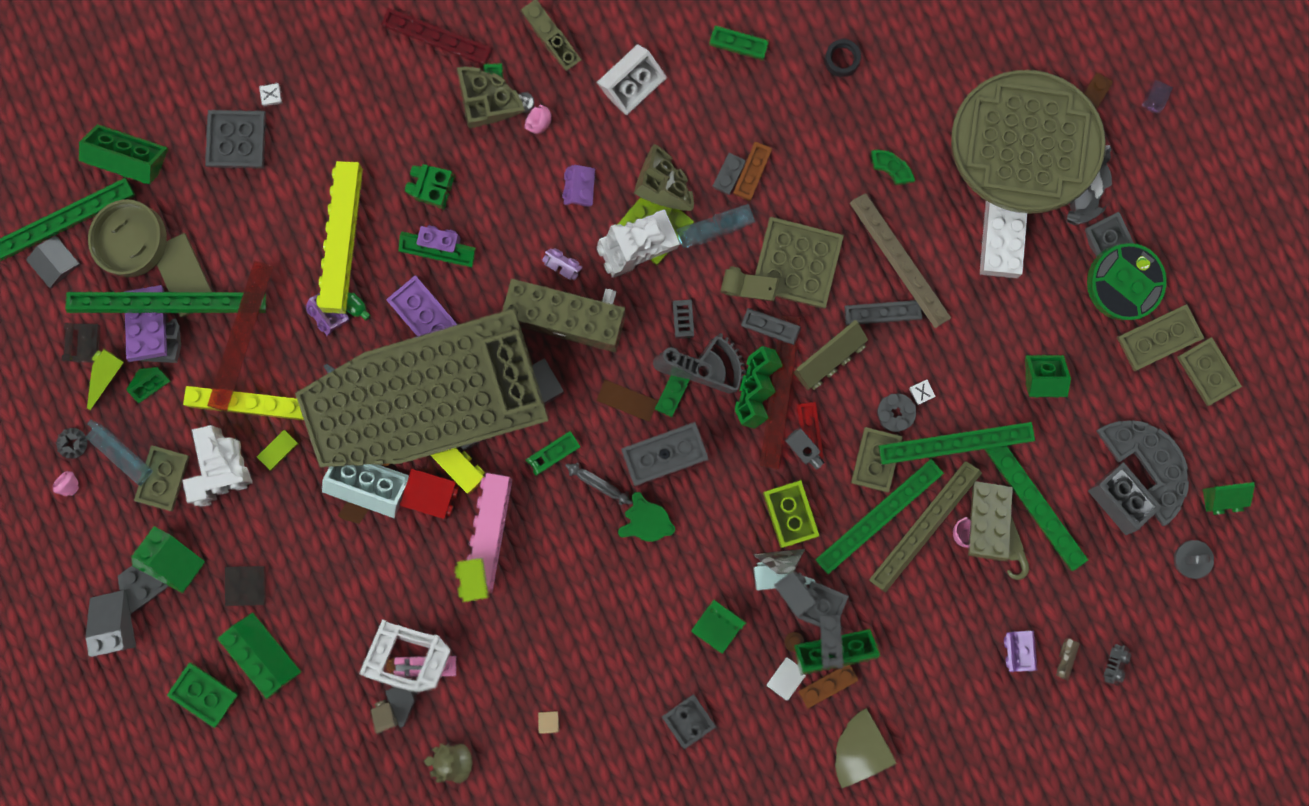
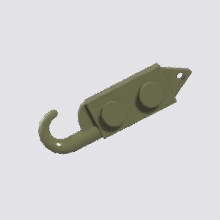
(1016, 552)

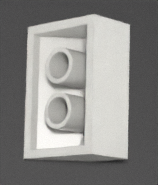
(632, 79)

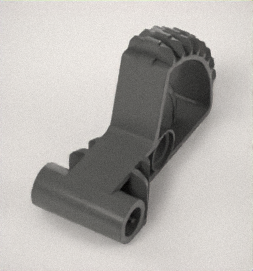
(687, 367)

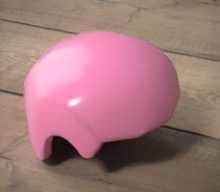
(538, 120)
(961, 532)

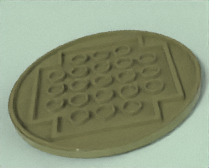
(1028, 141)

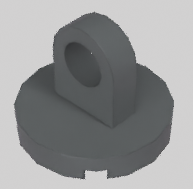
(1193, 559)

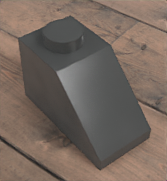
(402, 703)

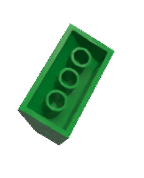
(122, 154)
(856, 648)
(259, 655)

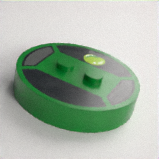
(1126, 281)

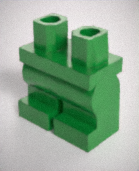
(427, 185)

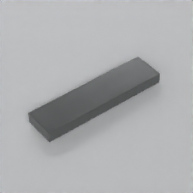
(883, 312)

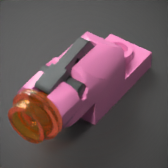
(412, 666)

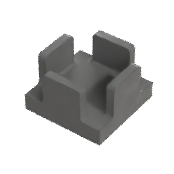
(830, 603)

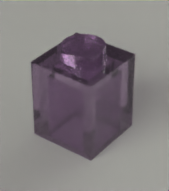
(1157, 96)

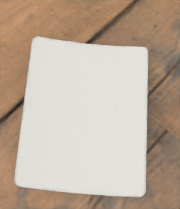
(786, 679)

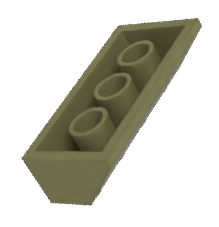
(831, 355)

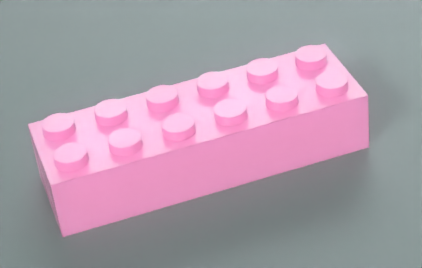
(490, 523)

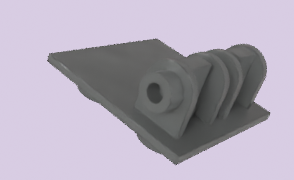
(1117, 676)

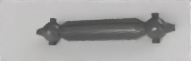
(599, 484)

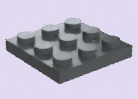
(235, 139)

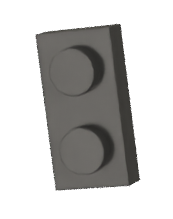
(729, 174)

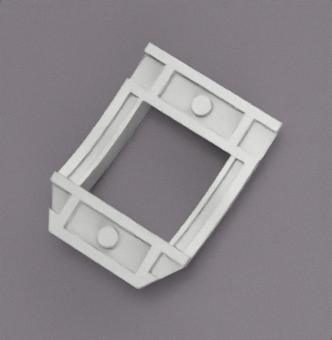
(381, 650)

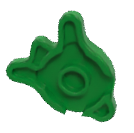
(647, 520)

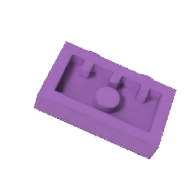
(325, 321)

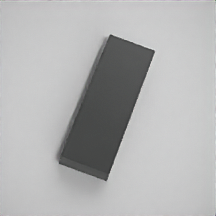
(771, 326)

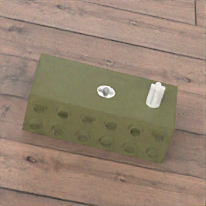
(567, 314)

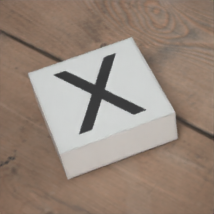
(270, 94)
(922, 392)

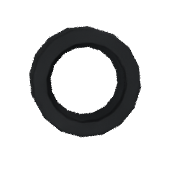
(847, 44)

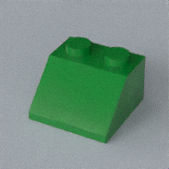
(1047, 376)
(1228, 497)

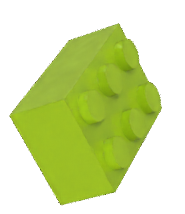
(790, 514)

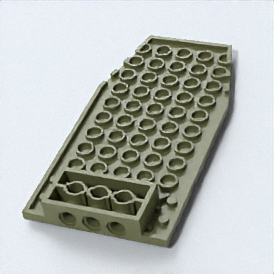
(424, 395)

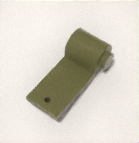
(748, 286)

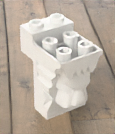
(637, 243)
(219, 465)

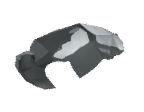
(1086, 206)

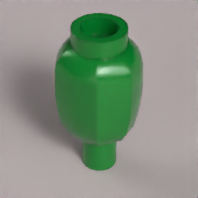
(356, 307)

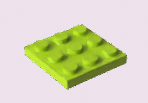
(645, 208)

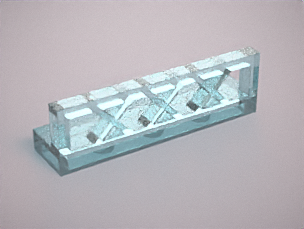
(118, 453)

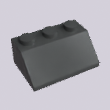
(1124, 499)

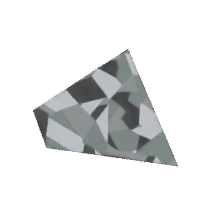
(781, 562)

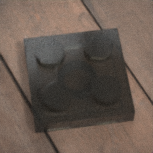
(245, 586)

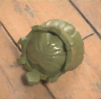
(450, 763)

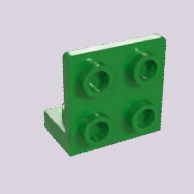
(717, 626)

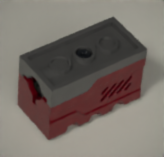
(665, 455)

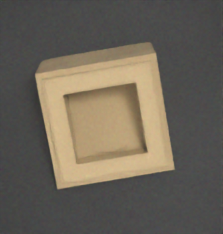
(548, 722)

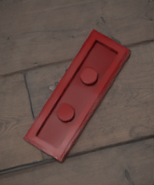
(810, 425)

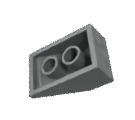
(109, 624)

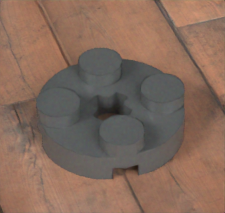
(901, 422)

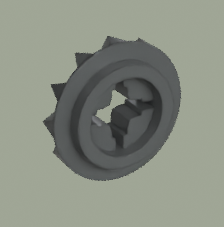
(79, 446)

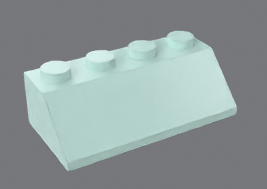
(367, 486)

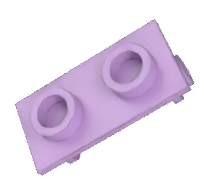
(556, 259)

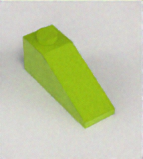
(102, 372)

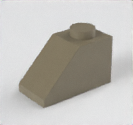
(383, 716)

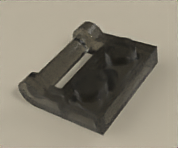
(87, 342)

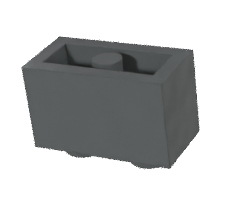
(796, 593)

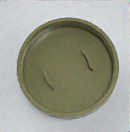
(127, 238)

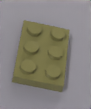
(1209, 371)
(868, 468)
(166, 479)

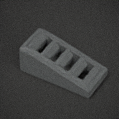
(683, 334)

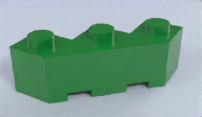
(757, 386)

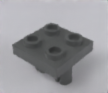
(688, 721)

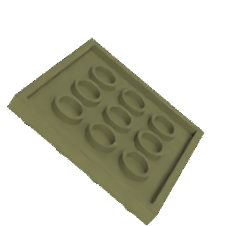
(801, 260)

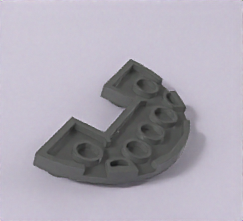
(1158, 456)

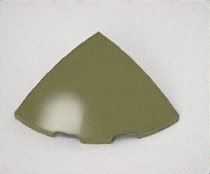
(486, 97)
(663, 183)
(861, 750)

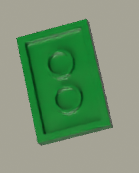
(202, 695)

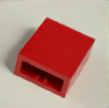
(429, 494)

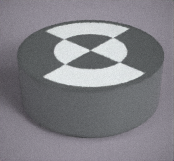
(527, 100)

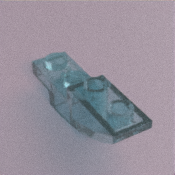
(716, 226)

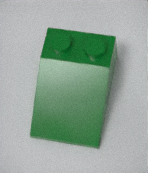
(167, 560)

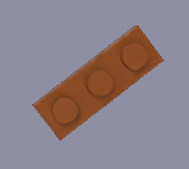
(752, 171)
(827, 686)

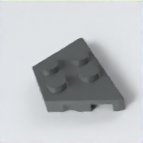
(139, 587)

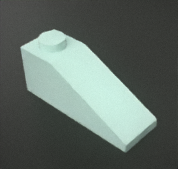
(766, 578)

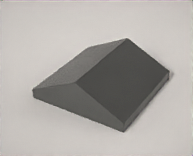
(1107, 233)
(52, 261)

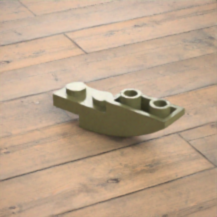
(550, 35)

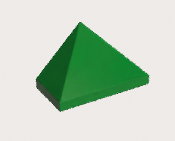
(146, 383)

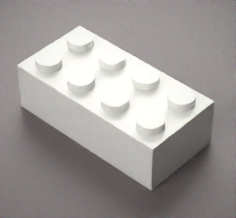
(1003, 242)

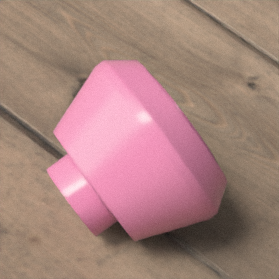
(66, 484)

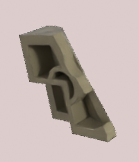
(1068, 655)

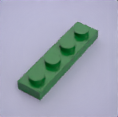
(462, 255)

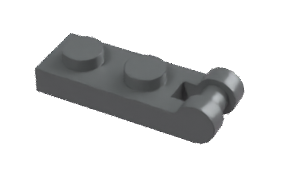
(831, 641)

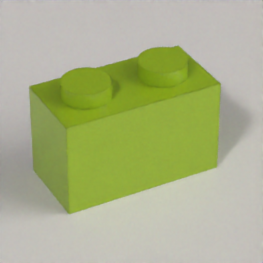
(472, 579)

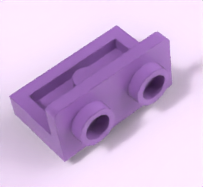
(579, 185)
(438, 239)
(1020, 651)

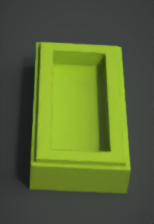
(277, 450)

